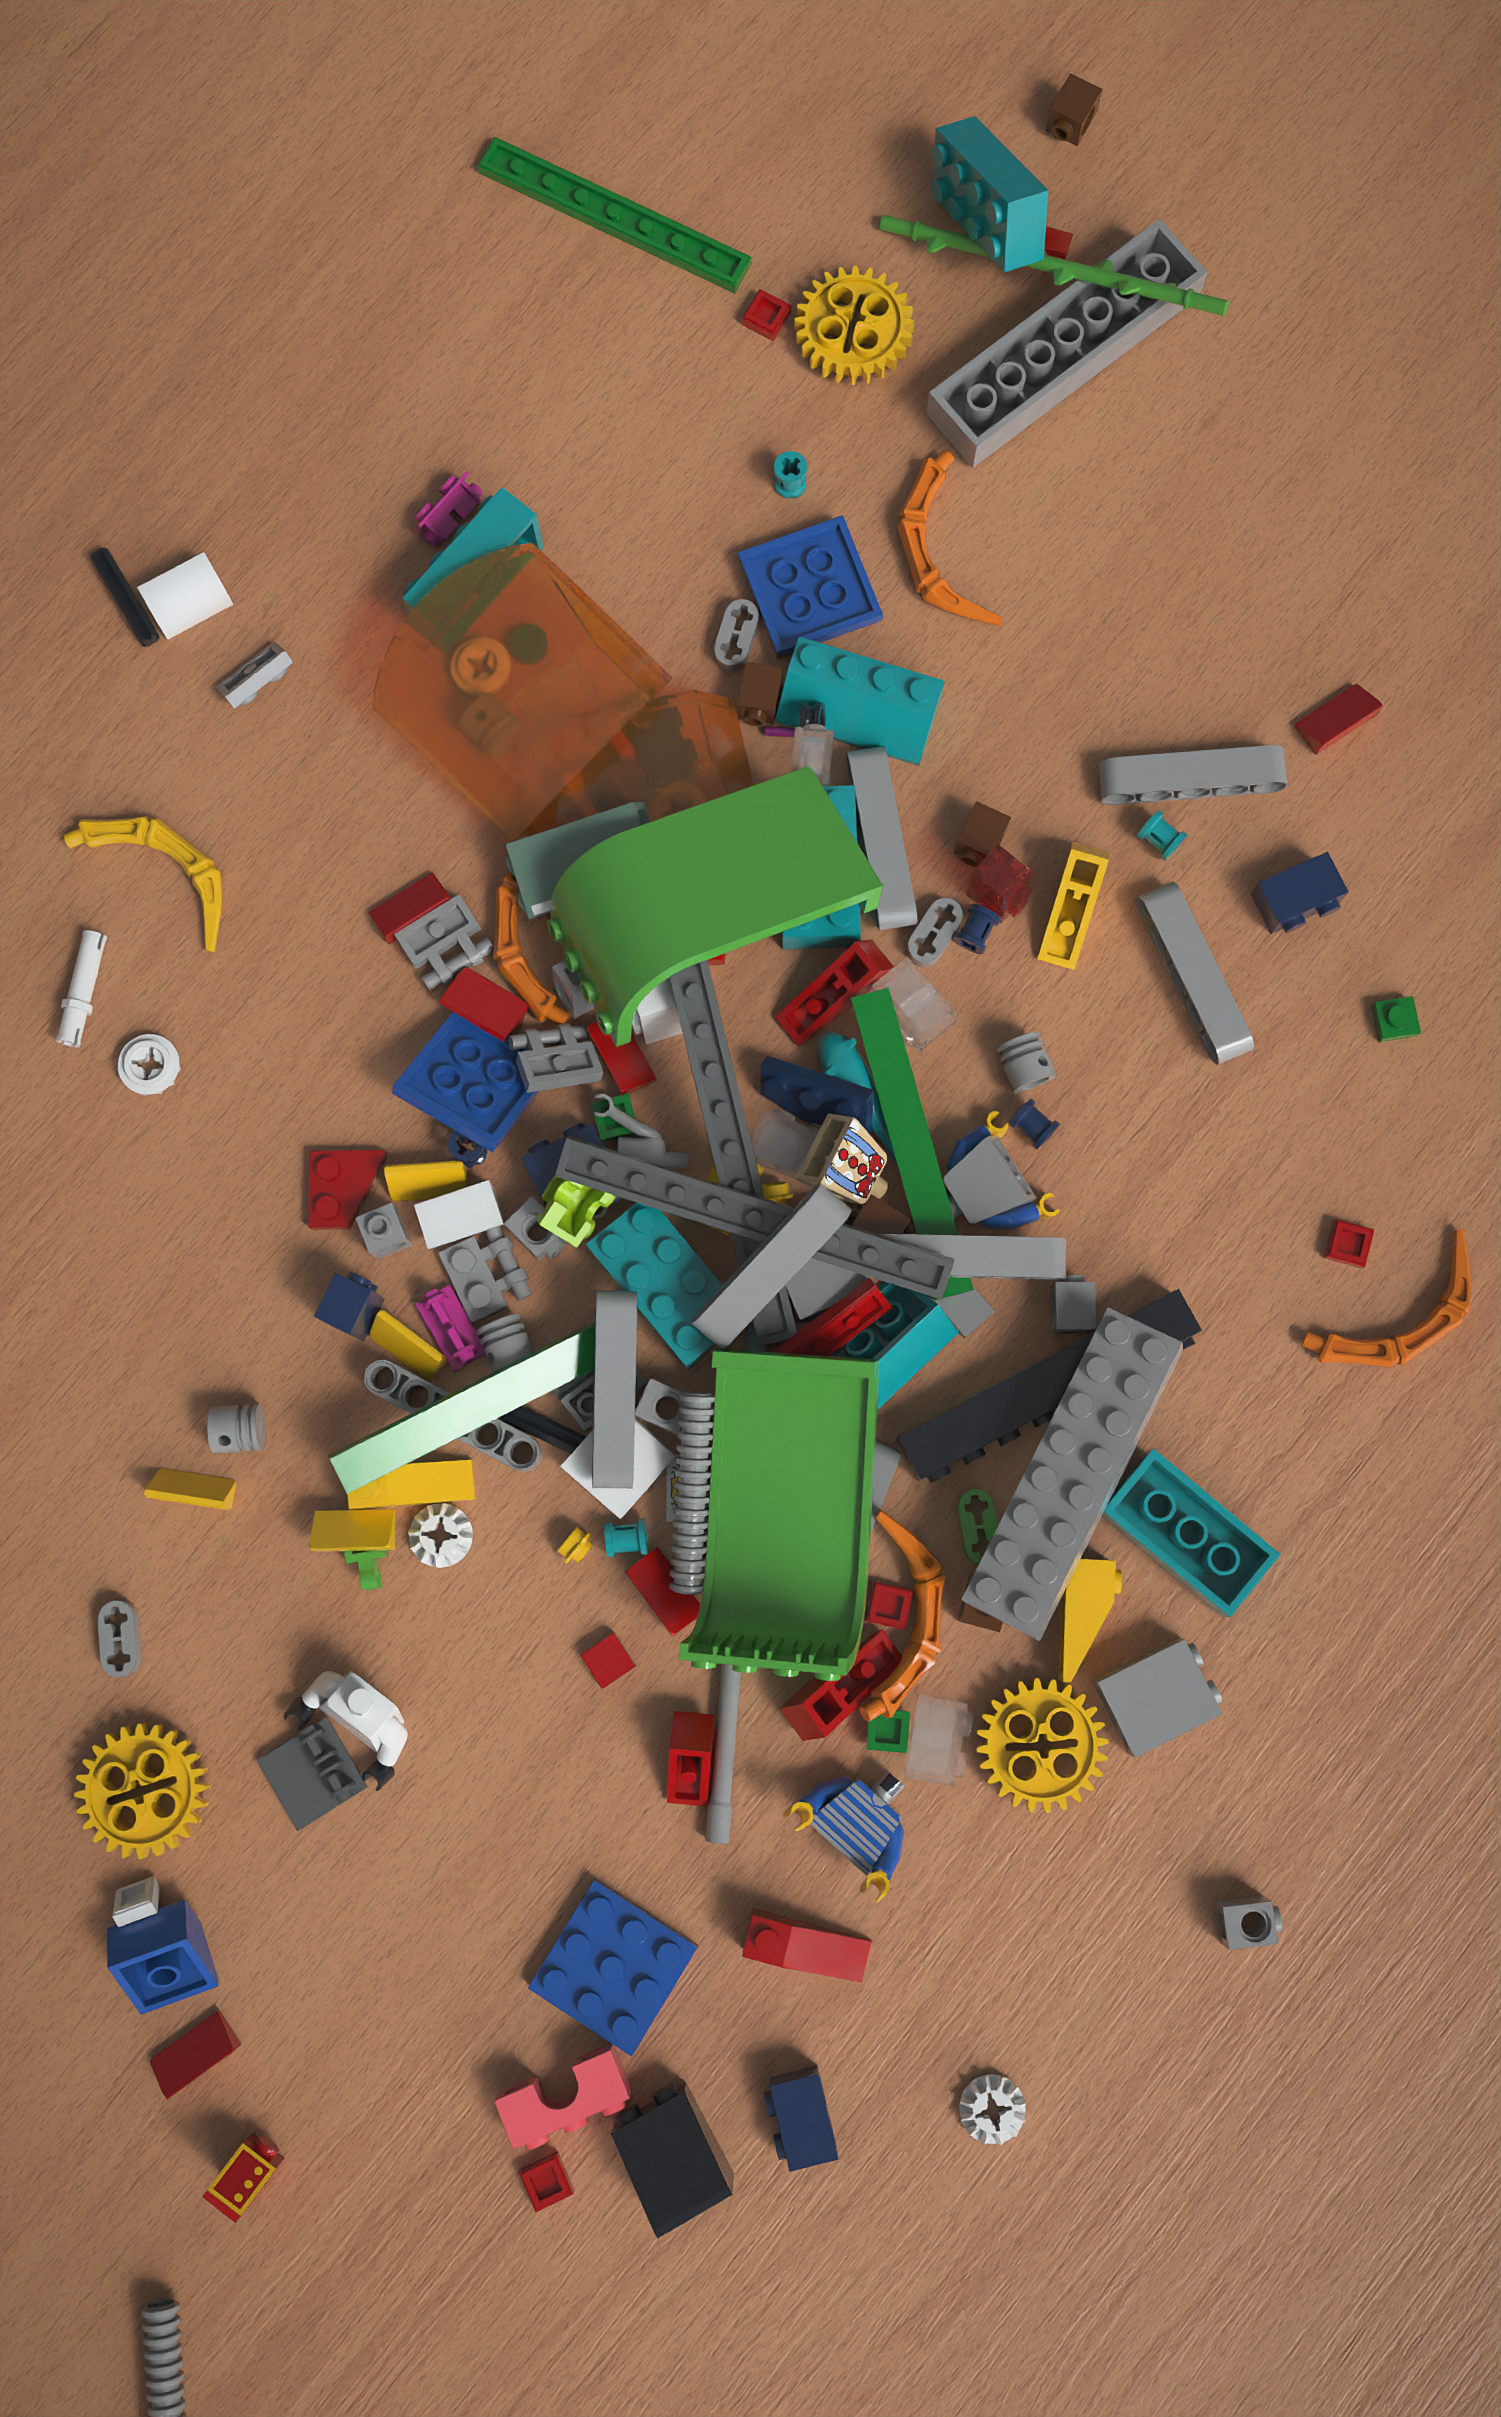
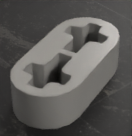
(729, 633)
(927, 927)
(129, 1638)

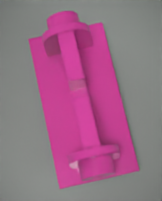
(436, 519)
(450, 1327)

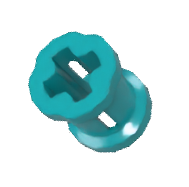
(790, 464)
(1162, 835)
(626, 1538)

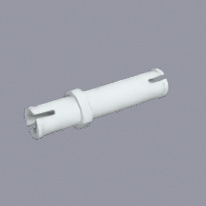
(81, 988)

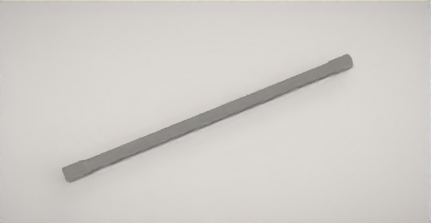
(720, 1805)

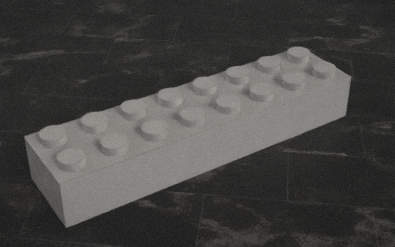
(1059, 348)
(1073, 1474)

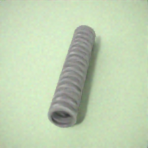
(692, 1493)
(163, 2359)

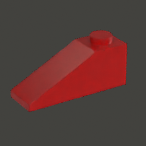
(832, 991)
(825, 1704)
(805, 1947)

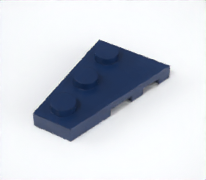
(814, 1094)

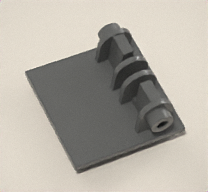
(312, 1773)

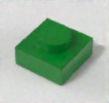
(1396, 1019)
(606, 1126)
(889, 1733)

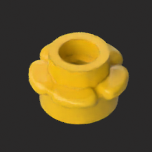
(777, 1192)
(575, 1545)

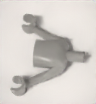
(649, 1147)

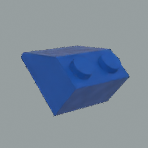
(161, 1957)

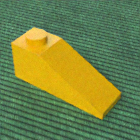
(1073, 905)
(417, 1486)
(1084, 1610)

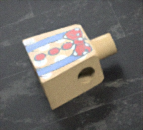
(845, 1161)

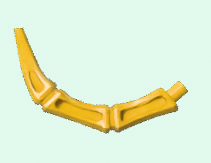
(159, 836)

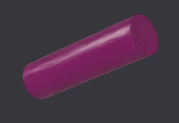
(779, 731)

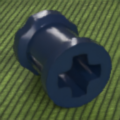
(977, 928)
(1034, 1124)
(470, 1158)

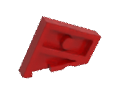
(339, 1185)

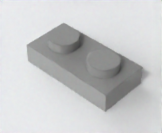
(263, 668)

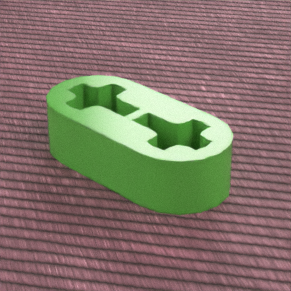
(967, 1522)

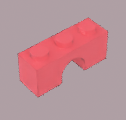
(532, 2114)

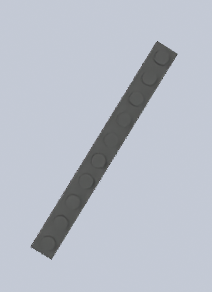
(724, 1120)
(747, 1215)

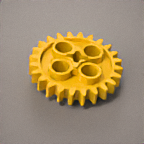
(821, 317)
(1043, 1783)
(152, 1824)

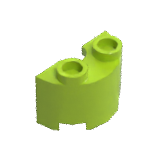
(571, 1209)

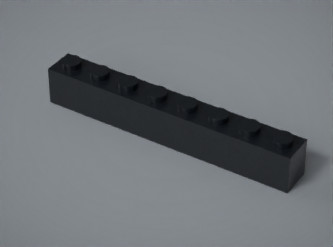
(1022, 1398)

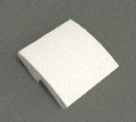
(650, 1459)

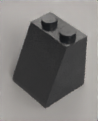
(672, 2158)

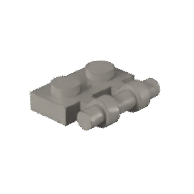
(439, 932)
(559, 1065)
(474, 1279)

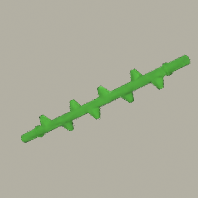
(1062, 269)

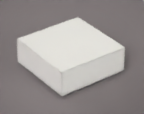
(136, 1901)

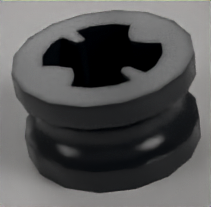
(812, 714)

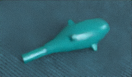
(844, 1061)

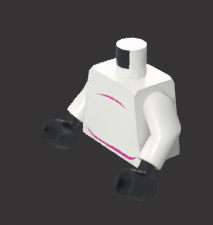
(359, 1711)

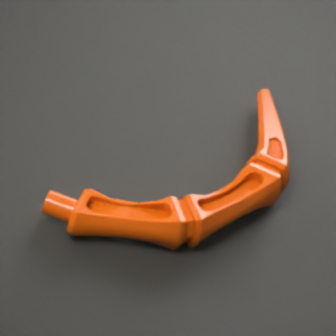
(913, 533)
(510, 960)
(1405, 1346)
(926, 1635)

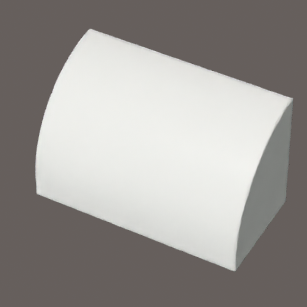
(185, 595)
(459, 1214)

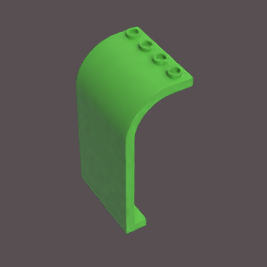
(703, 888)
(788, 1514)

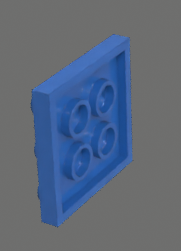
(810, 585)
(467, 1082)
(613, 1967)

